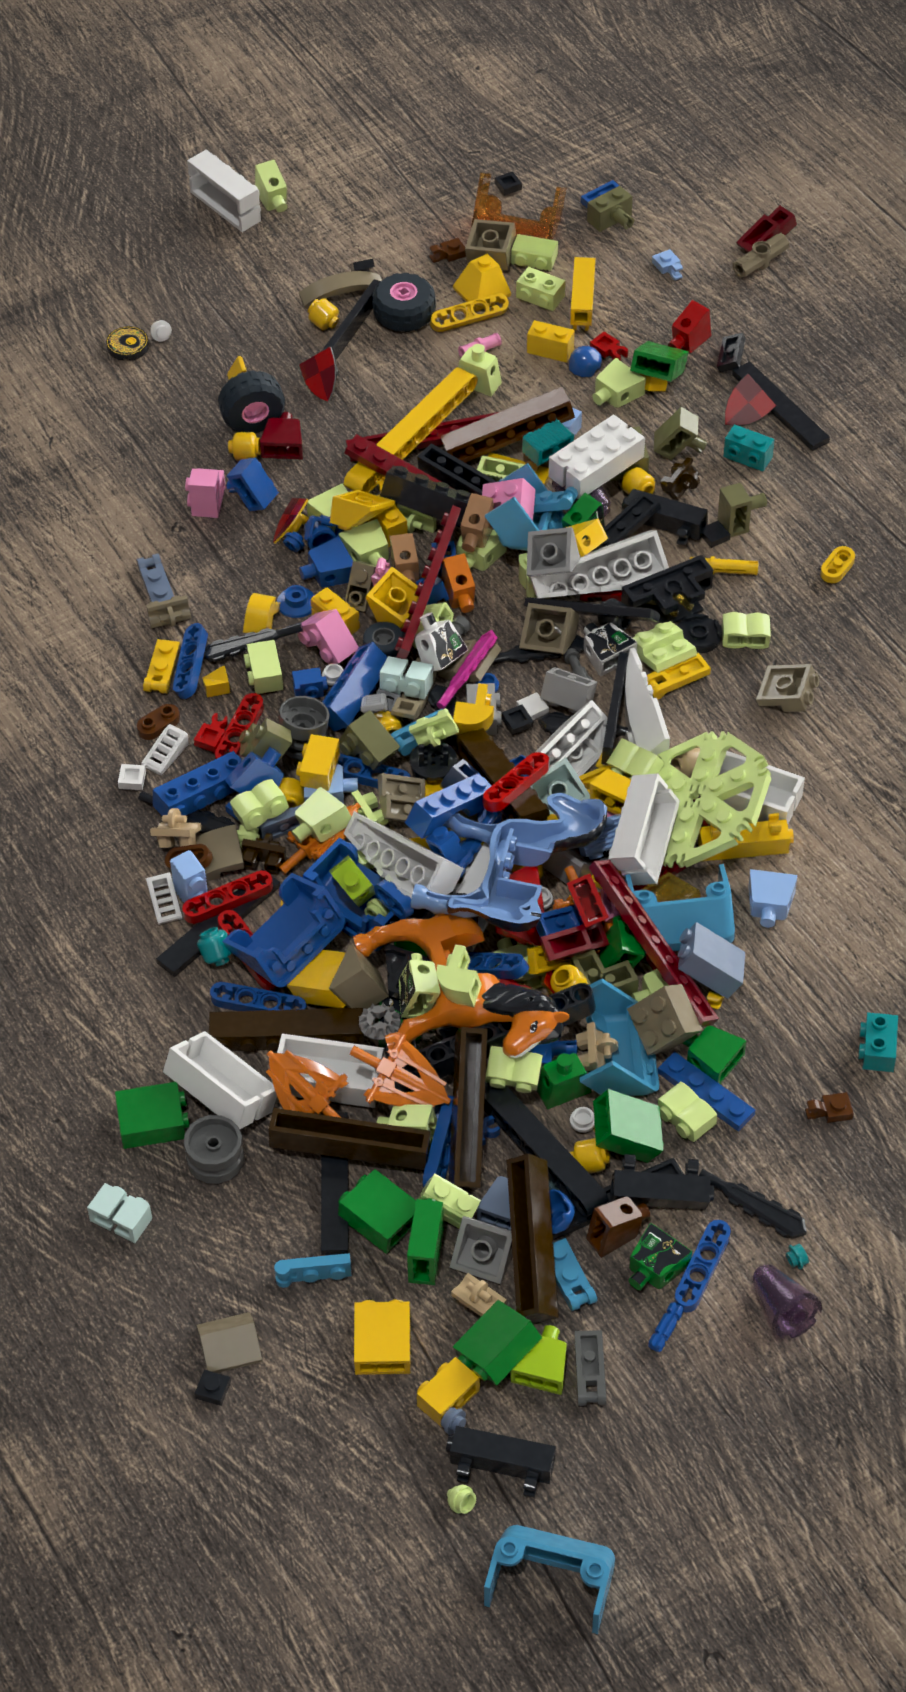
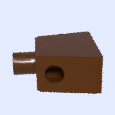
(615, 1224)

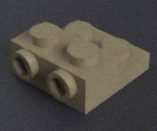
(788, 686)

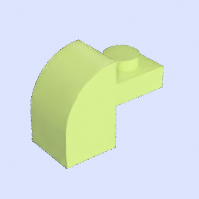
(458, 982)

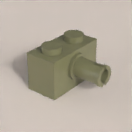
(610, 209)
(677, 433)
(736, 508)

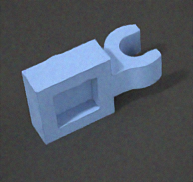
(668, 262)

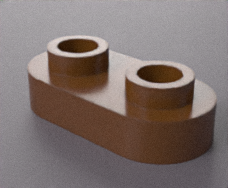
(159, 720)
(200, 851)

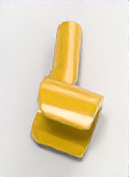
(714, 999)

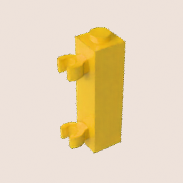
(582, 292)
(765, 839)

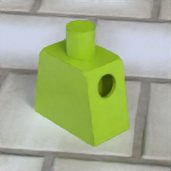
(353, 881)
(544, 1364)

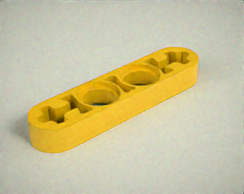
(470, 315)

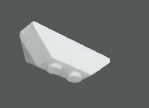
(578, 739)

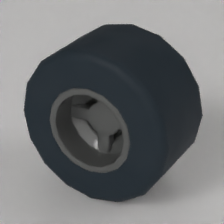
(384, 636)

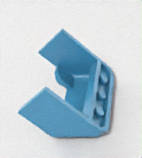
(513, 522)
(675, 916)
(629, 1068)
(589, 1559)

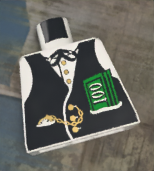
(438, 642)
(604, 644)

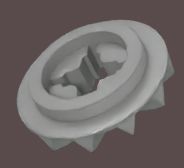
(380, 1029)

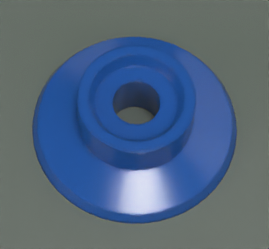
(295, 601)

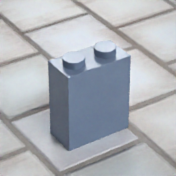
(711, 960)

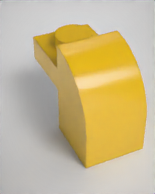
(260, 613)
(477, 715)

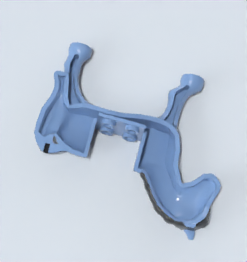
(519, 842)

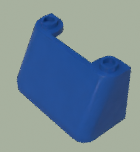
(355, 919)
(291, 934)

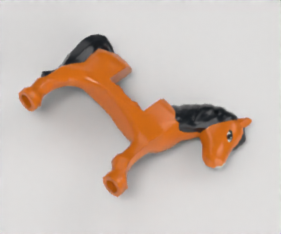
(532, 1013)

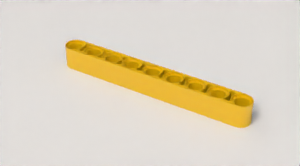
(416, 425)

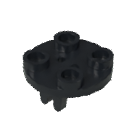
(424, 756)

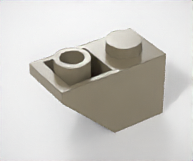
(359, 585)

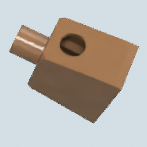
(475, 529)
(407, 567)

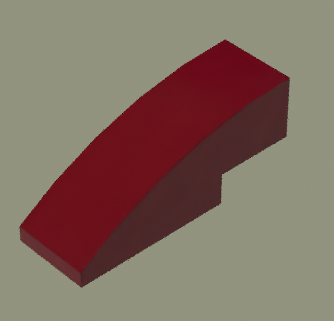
(767, 226)
(573, 942)

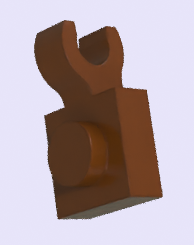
(450, 249)
(833, 1107)

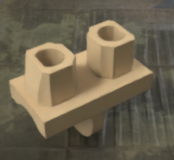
(175, 825)
(598, 1045)
(476, 1294)

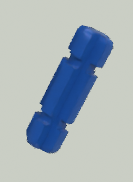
(665, 1327)

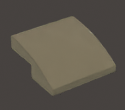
(450, 670)
(399, 795)
(225, 850)

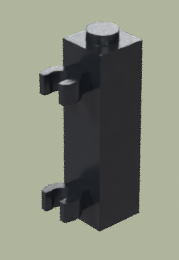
(674, 517)
(662, 1189)
(501, 1455)

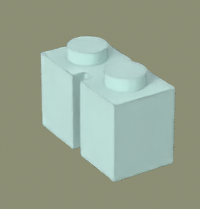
(413, 684)
(114, 1207)

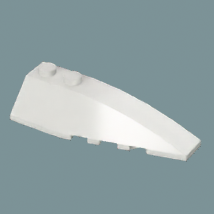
(607, 568)
(643, 711)
(401, 858)

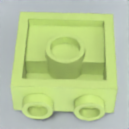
(663, 646)

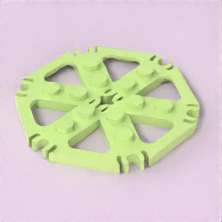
(713, 790)

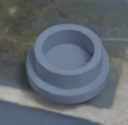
(453, 1418)

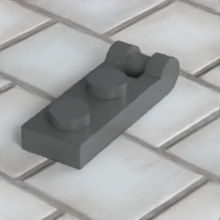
(590, 1367)

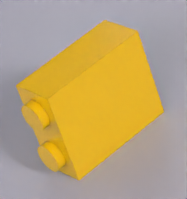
(315, 979)
(382, 1337)

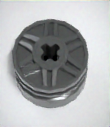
(303, 717)

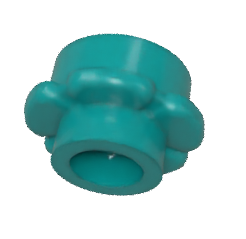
(797, 1256)

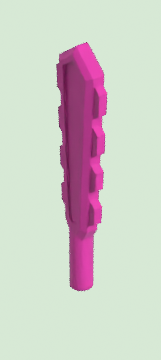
(470, 664)

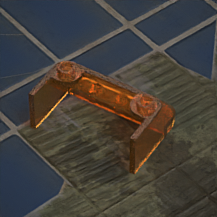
(490, 206)

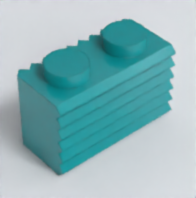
(546, 441)

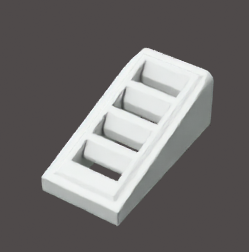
(172, 736)
(160, 881)

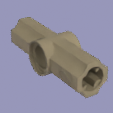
(760, 255)

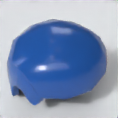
(585, 361)
(561, 1211)

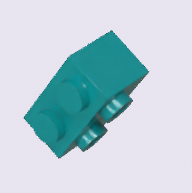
(748, 447)
(879, 1042)

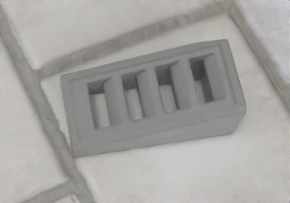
(374, 703)

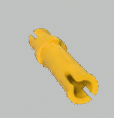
(732, 566)

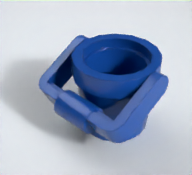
(318, 532)

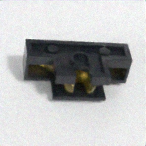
(672, 591)

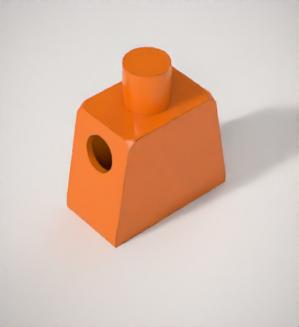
(461, 588)

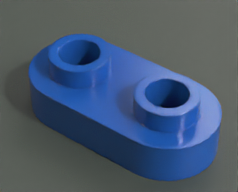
(394, 899)

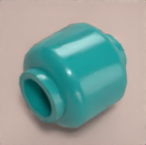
(212, 947)

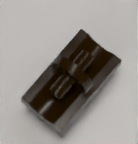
(682, 478)
(265, 851)

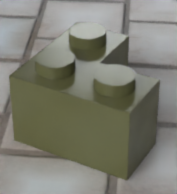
(261, 737)
(369, 740)
(619, 975)

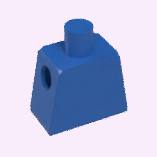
(328, 564)
(255, 770)

